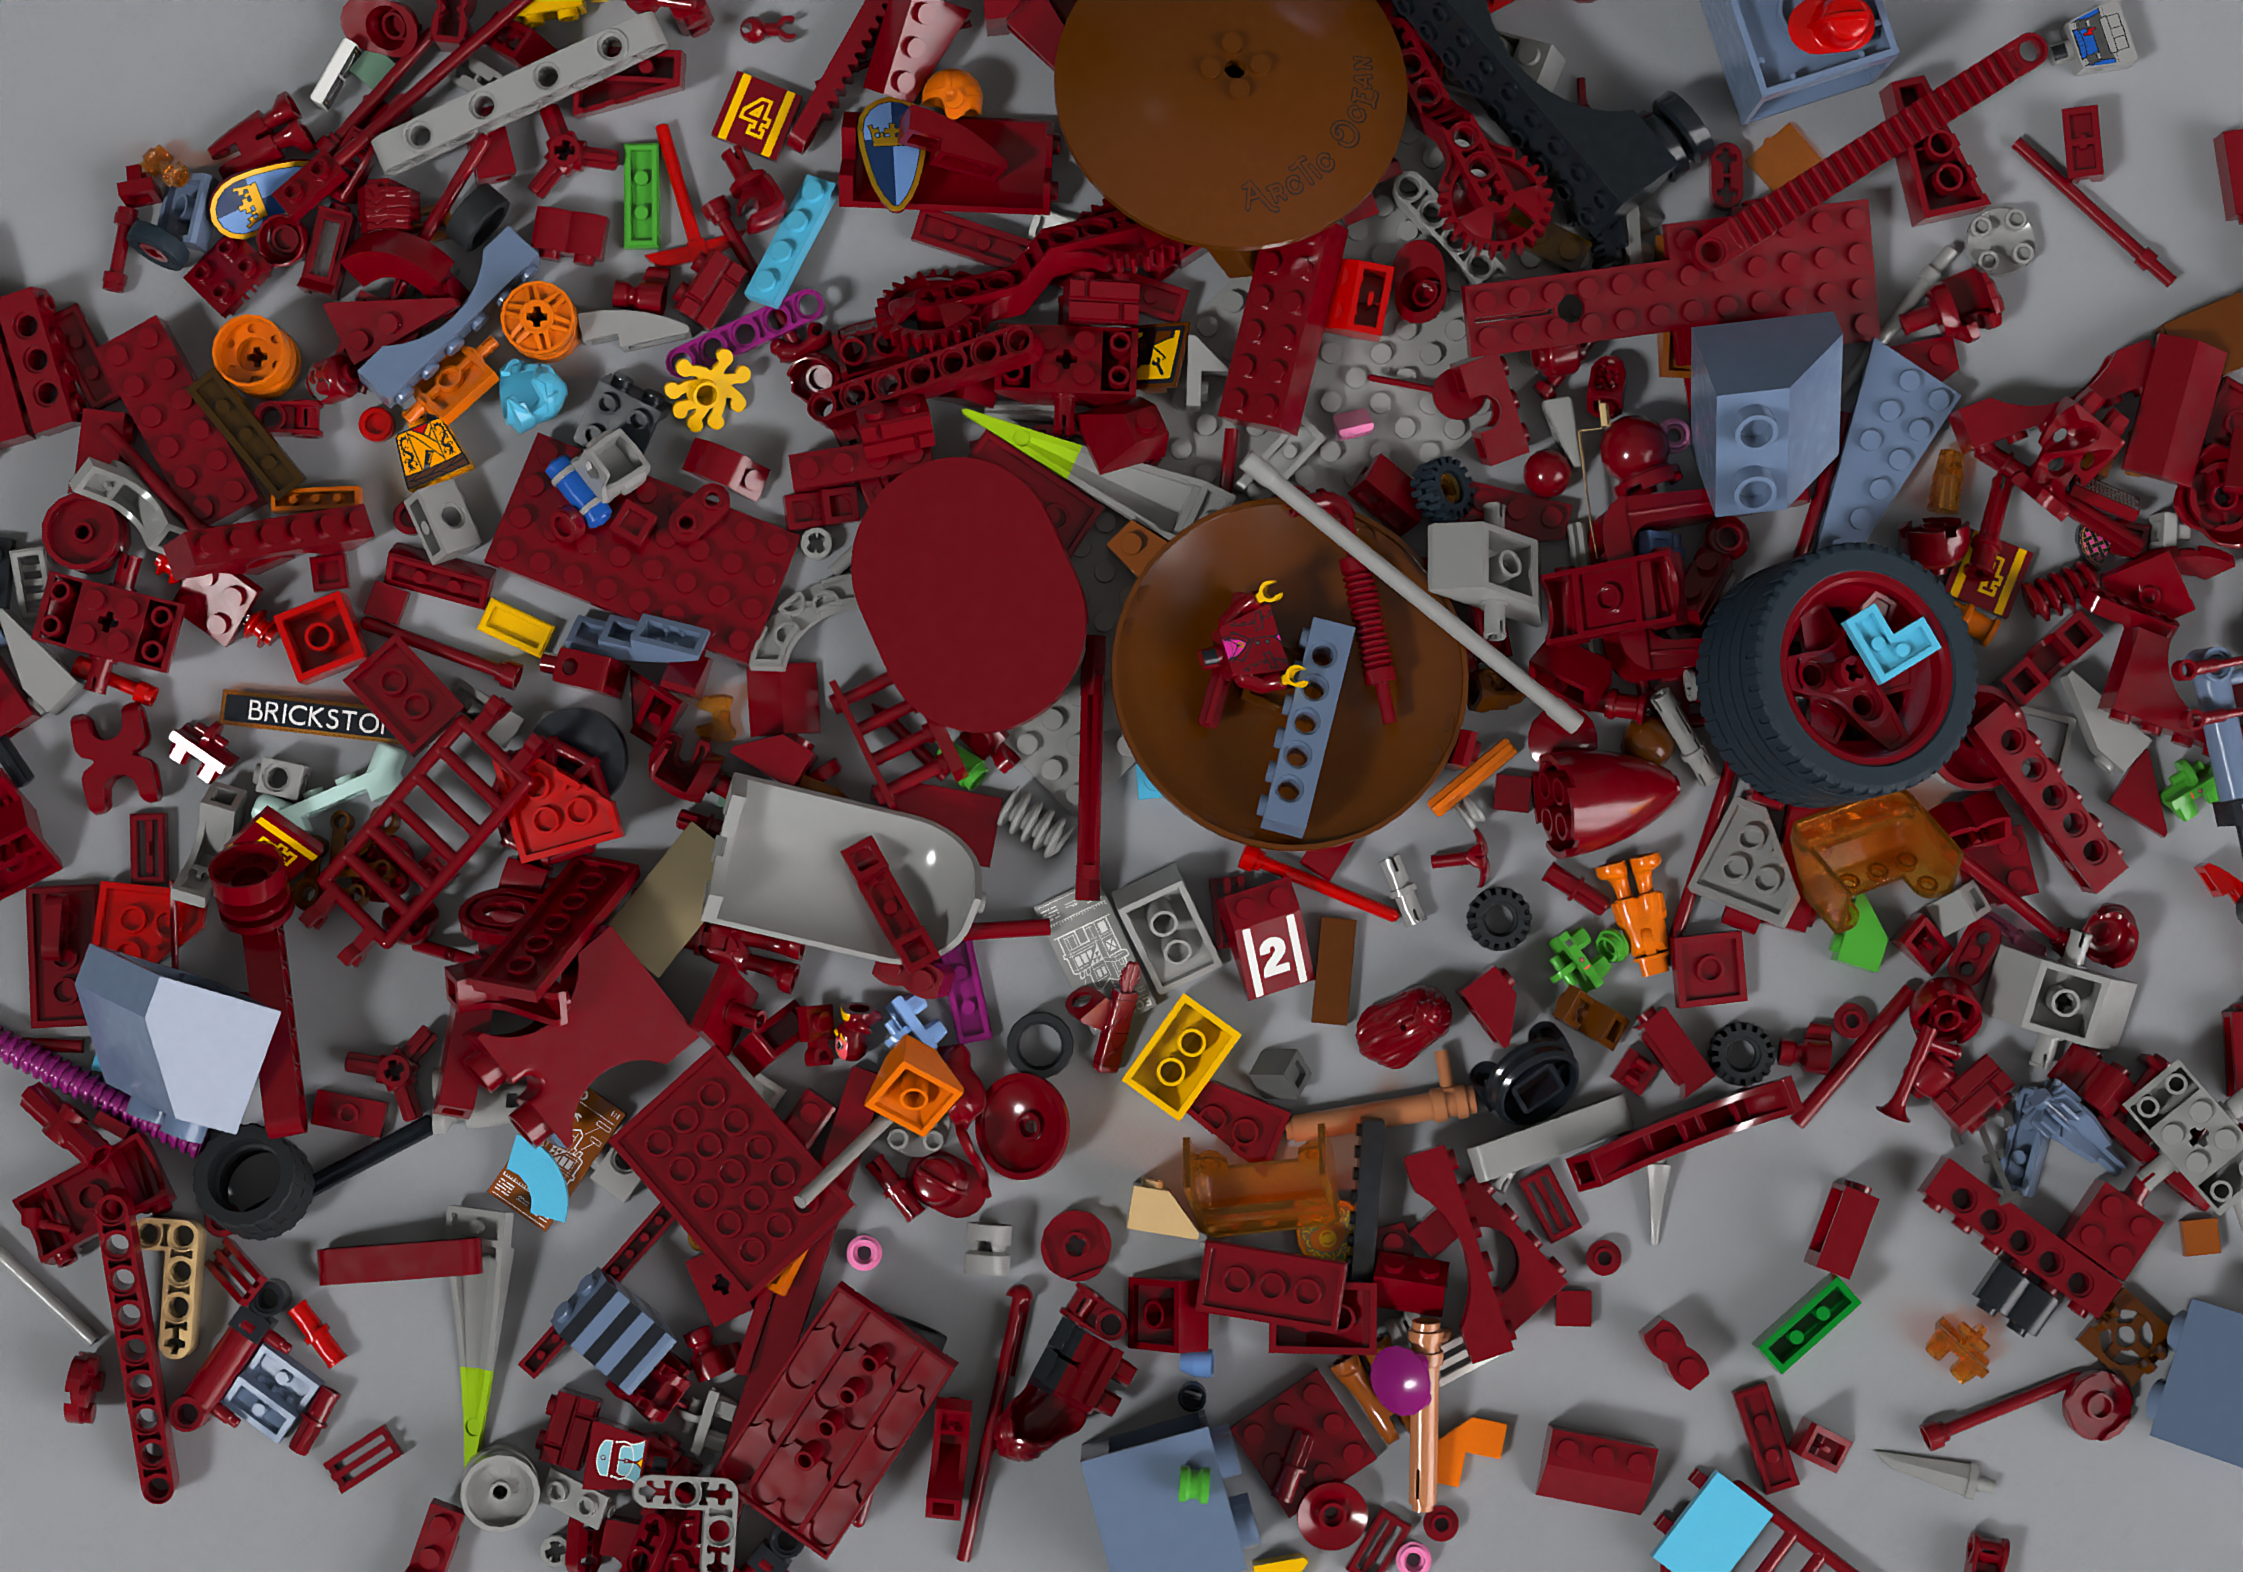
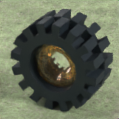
(1456, 493)

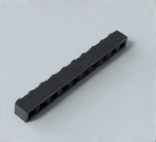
(1365, 1198)

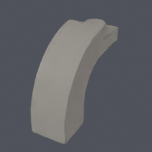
(130, 495)
(219, 820)

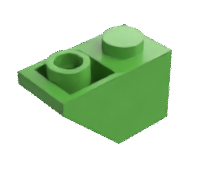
(1863, 944)

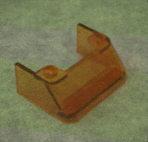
(1262, 1194)

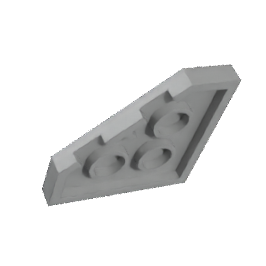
(1747, 866)

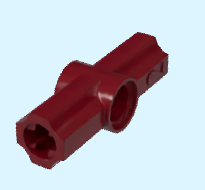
(65, 1125)

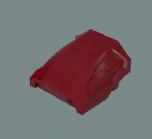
(863, 351)

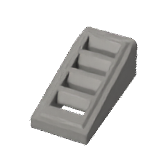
(1561, 420)
(21, 583)

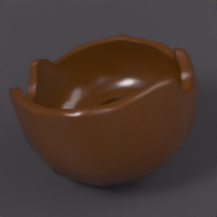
(1648, 741)

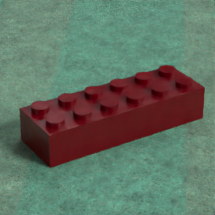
(1282, 332)
(187, 445)

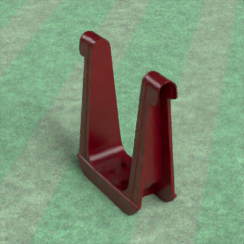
(1641, 653)

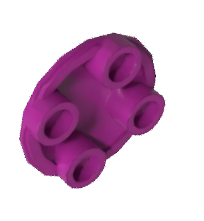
(1401, 1380)

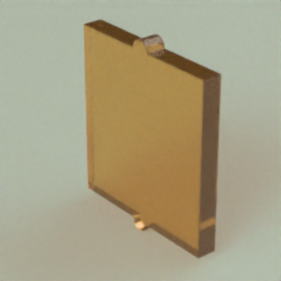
(1782, 158)

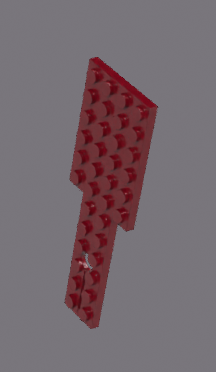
(1802, 269)

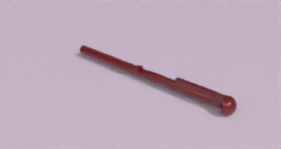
(1007, 1365)

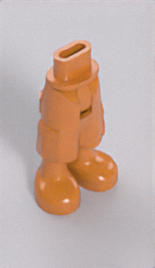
(1640, 916)

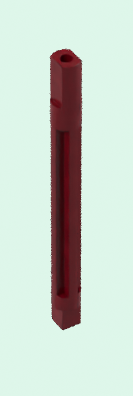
(1090, 769)

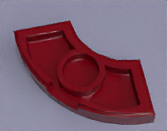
(2200, 563)

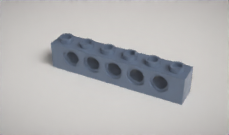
(1291, 816)

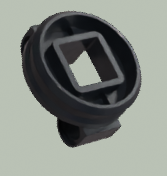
(1499, 1082)

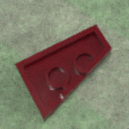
(686, 1546)

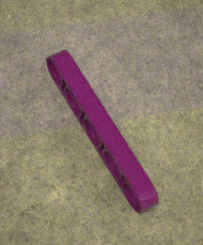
(763, 331)

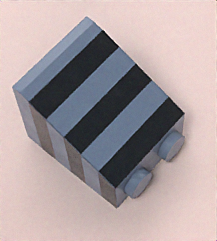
(613, 1329)

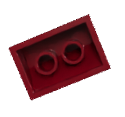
(1596, 1469)

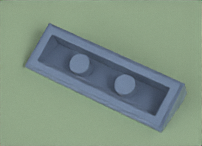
(2023, 1150)

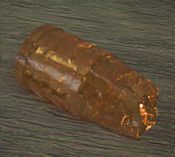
(1947, 483)

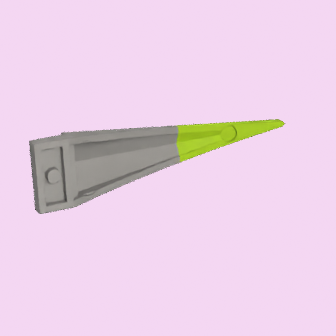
(1142, 493)
(479, 1311)

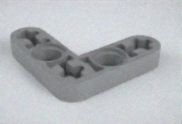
(711, 1511)

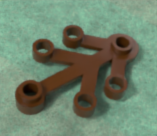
(338, 841)

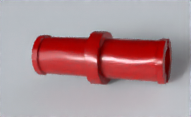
(317, 1334)

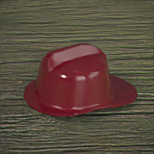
(381, 26)
(1420, 282)
(945, 1184)

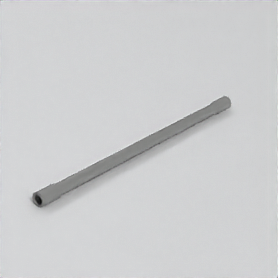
(1269, 477)

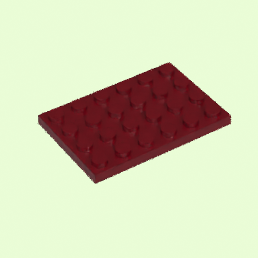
(730, 1173)

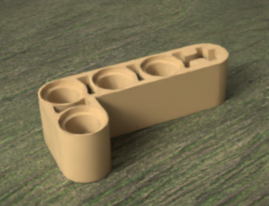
(173, 1285)

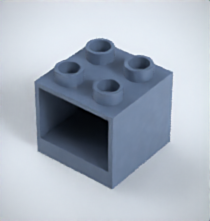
(1768, 69)
(1137, 1504)

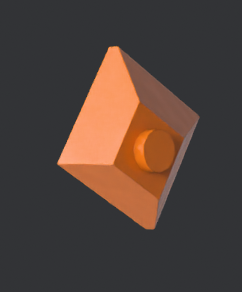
(914, 1086)

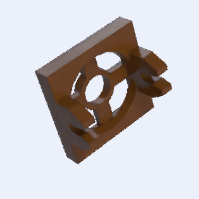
(2133, 1371)

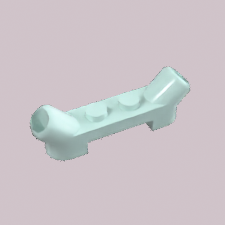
(379, 781)

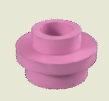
(1683, 430)
(864, 1264)
(1413, 1547)

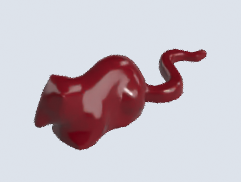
(968, 1105)

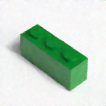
(1806, 1323)

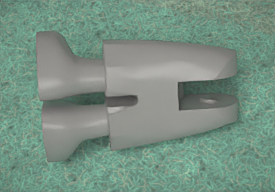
(489, 1108)

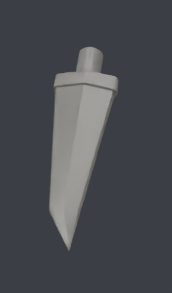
(1949, 1475)

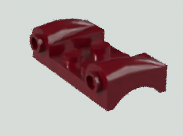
(1615, 597)
(74, 1193)

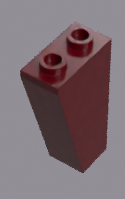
(456, 1085)

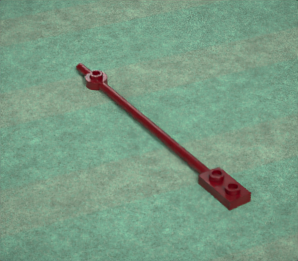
(325, 171)

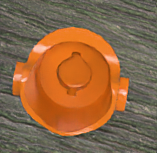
(954, 93)

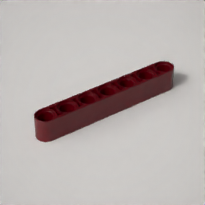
(941, 378)
(281, 1070)

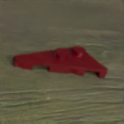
(379, 323)

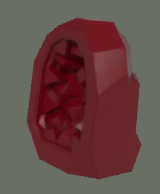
(1607, 384)

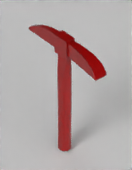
(695, 243)

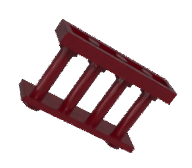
(931, 732)
(2140, 1143)

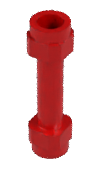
(141, 692)

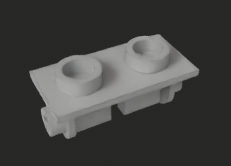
(568, 1497)

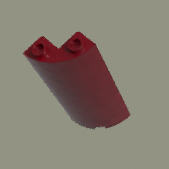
(1020, 189)

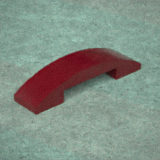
(889, 905)

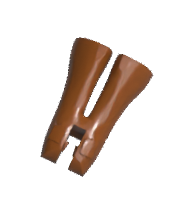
(1352, 1375)

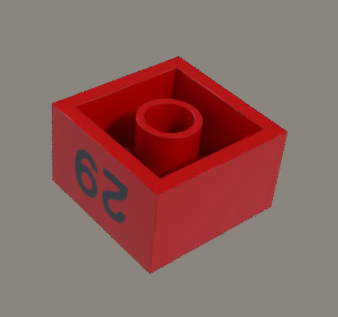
(322, 637)

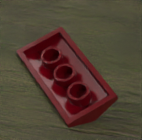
(2174, 410)

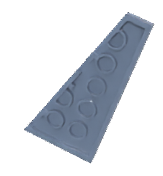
(1885, 437)

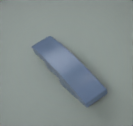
(647, 640)

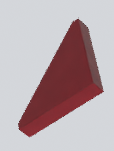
(2139, 796)

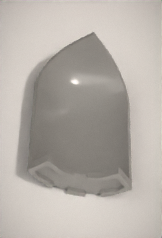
(786, 879)

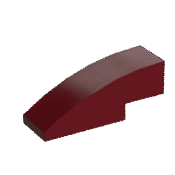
(949, 144)

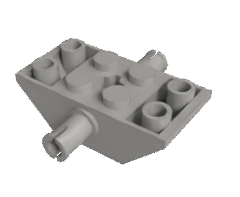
(1487, 569)
(2025, 991)
(2168, 1111)

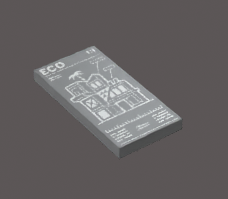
(1091, 947)

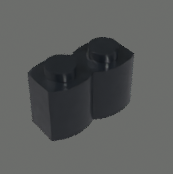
(2015, 1298)

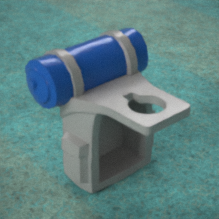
(598, 475)

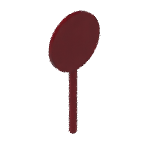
(1443, 393)

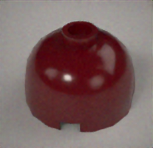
(1936, 542)
(1949, 1007)

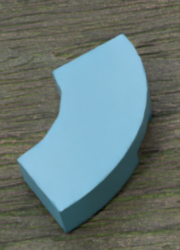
(543, 1179)

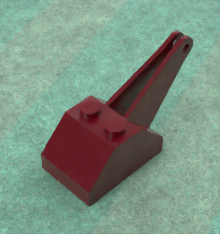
(1030, 22)

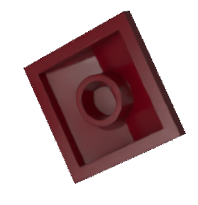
(784, 701)

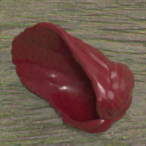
(1403, 1025)
(1035, 1424)

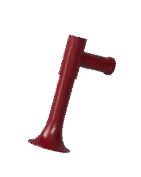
(1925, 1042)

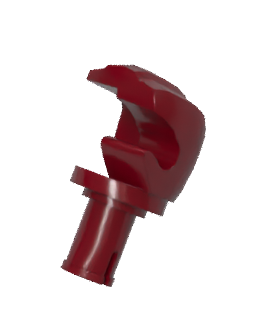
(754, 190)

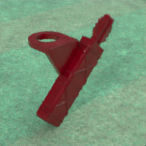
(1110, 1016)

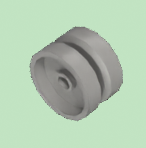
(505, 1509)

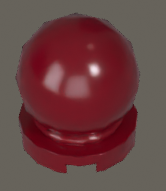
(1637, 455)

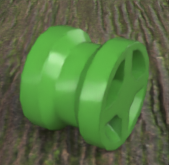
(1194, 1484)

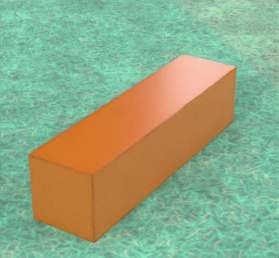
(317, 498)

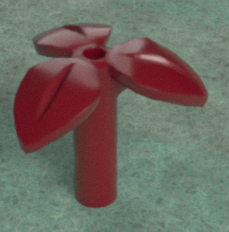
(1474, 856)

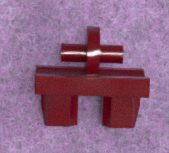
(207, 746)

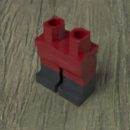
(1079, 1369)

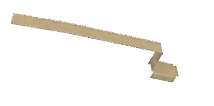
(1605, 422)

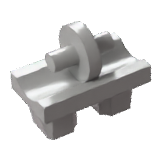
(716, 1406)

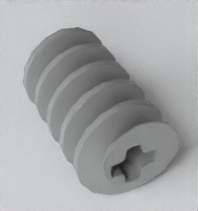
(1034, 823)

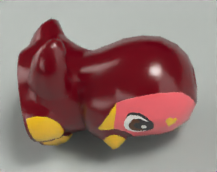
(853, 1032)

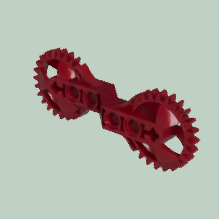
(1510, 180)
(966, 303)

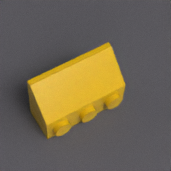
(1181, 1057)

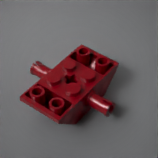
(1099, 372)
(79, 617)

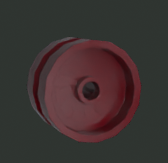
(72, 547)

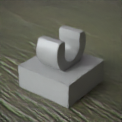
(2166, 531)

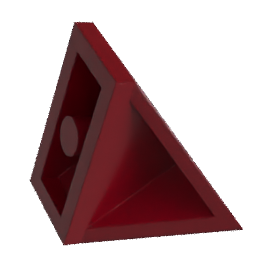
(653, 709)

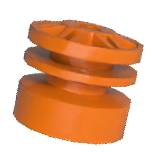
(556, 336)
(243, 343)

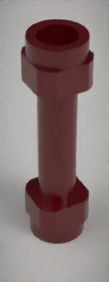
(114, 279)

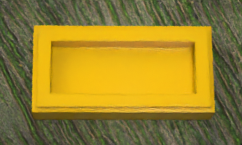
(516, 628)

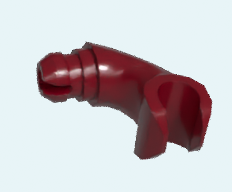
(789, 352)

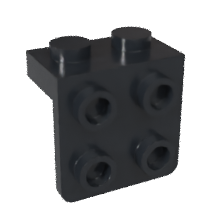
(625, 406)

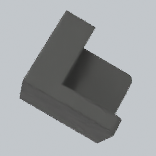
(1280, 1074)

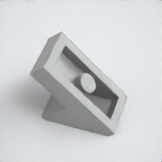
(1200, 363)

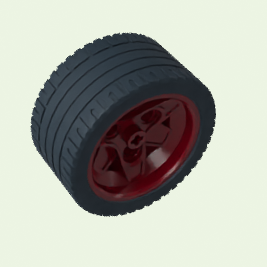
(1751, 683)

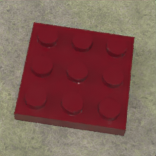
(1308, 1407)

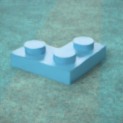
(1888, 652)

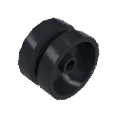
(1679, 131)

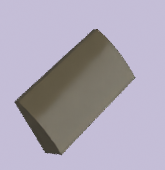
(668, 902)

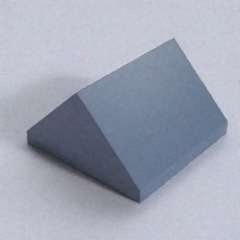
(187, 213)

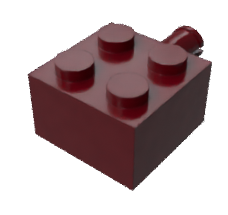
(2112, 1226)

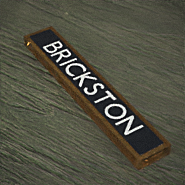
(302, 716)

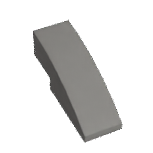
(632, 329)

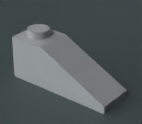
(39, 668)
(2111, 742)

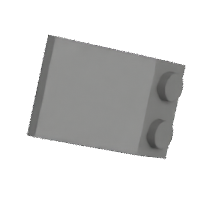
(1166, 929)

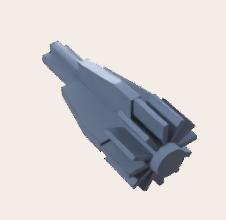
(2060, 1116)

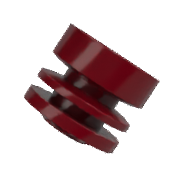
(251, 888)

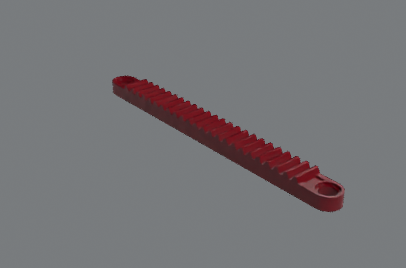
(838, 74)
(1869, 152)

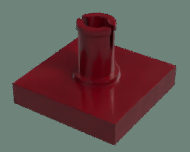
(727, 1010)

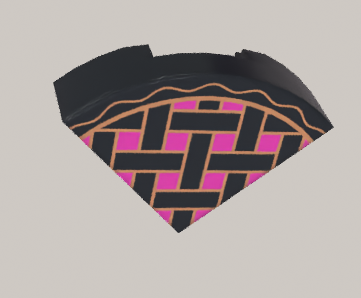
(2091, 546)

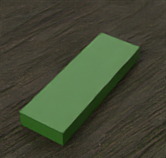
(642, 196)

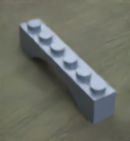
(399, 367)

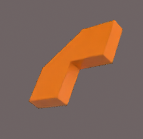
(1472, 1436)

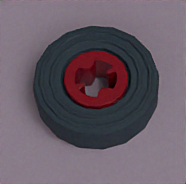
(158, 245)

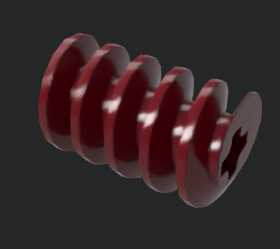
(2059, 589)

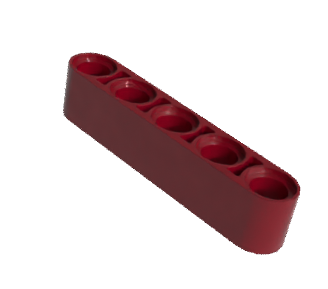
(400, 1261)

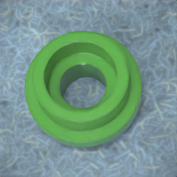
(1612, 945)

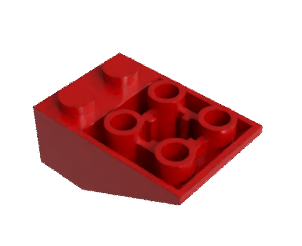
(1360, 300)

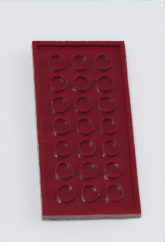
(715, 583)

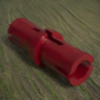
(894, 1188)

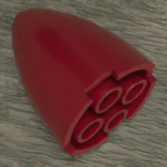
(1598, 798)

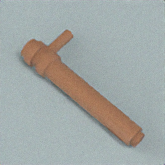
(1436, 1105)
(1423, 1459)

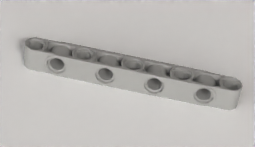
(519, 93)

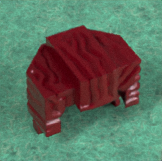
(387, 205)

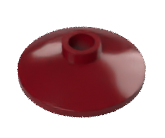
(1333, 1531)

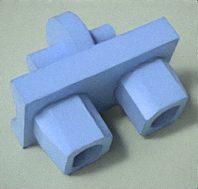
(904, 1021)

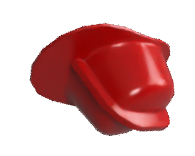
(1831, 25)

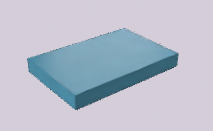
(1712, 1529)

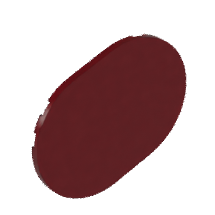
(969, 595)

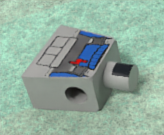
(2095, 42)

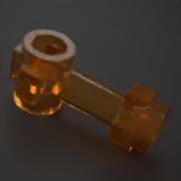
(158, 162)

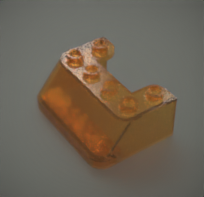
(1868, 847)

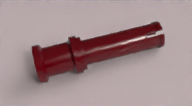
(1987, 542)
(1621, 705)

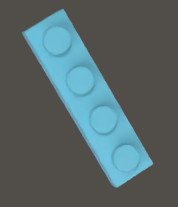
(792, 241)

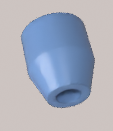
(1198, 1363)

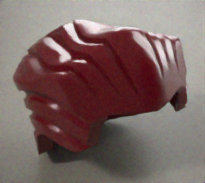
(2113, 934)

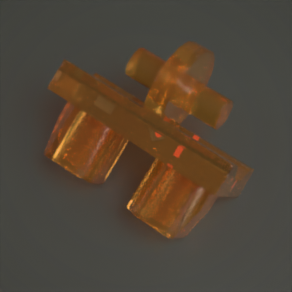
(1966, 1346)

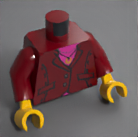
(1250, 646)

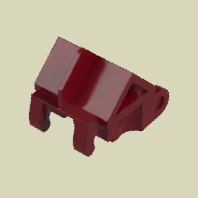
(661, 1389)

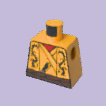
(430, 453)

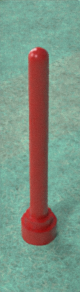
(1255, 859)

